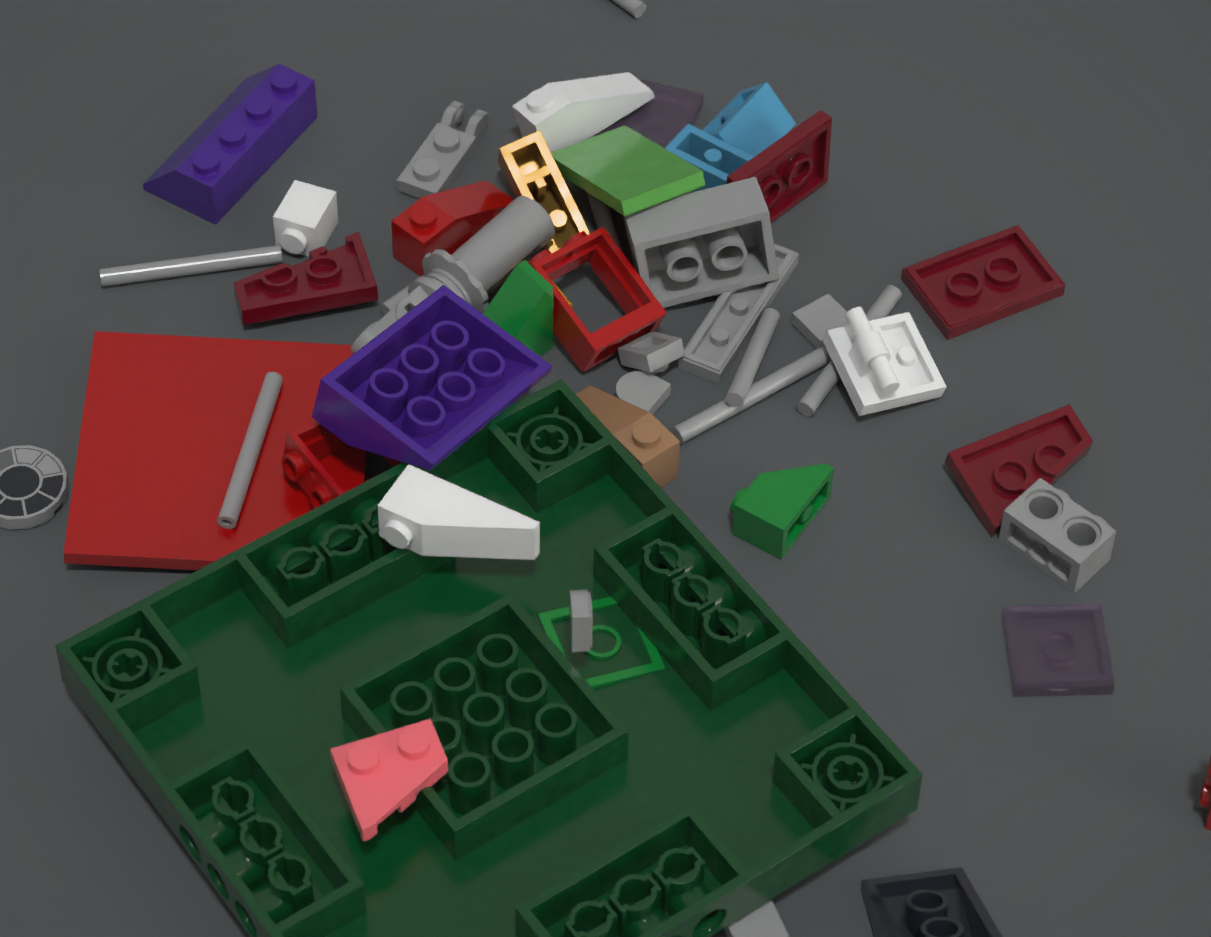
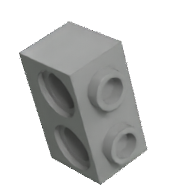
(1057, 535)

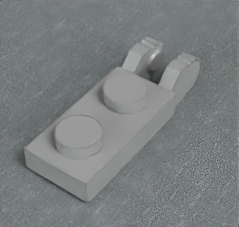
(443, 153)

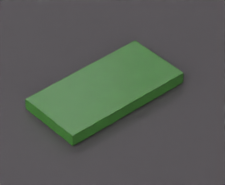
(627, 170)

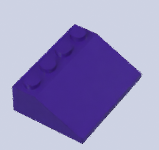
(427, 382)

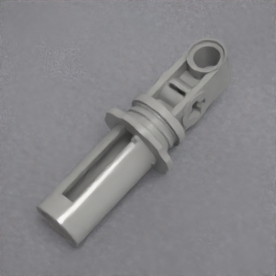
(478, 264)

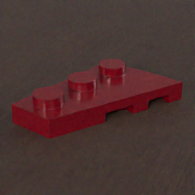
(318, 284)
(1009, 462)

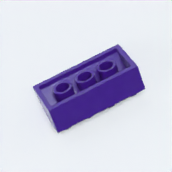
(237, 143)

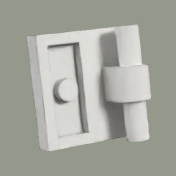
(883, 362)

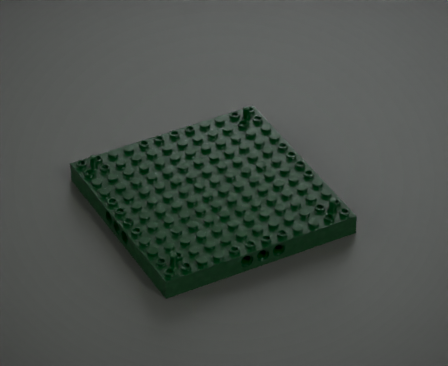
(561, 801)

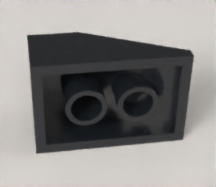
(927, 906)

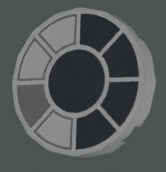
(30, 486)

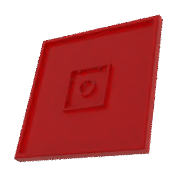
(165, 440)

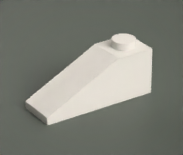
(579, 107)
(453, 522)

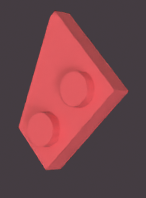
(388, 772)

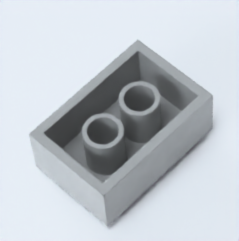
(704, 243)

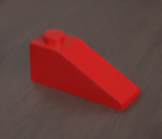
(444, 221)

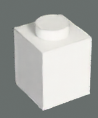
(305, 218)

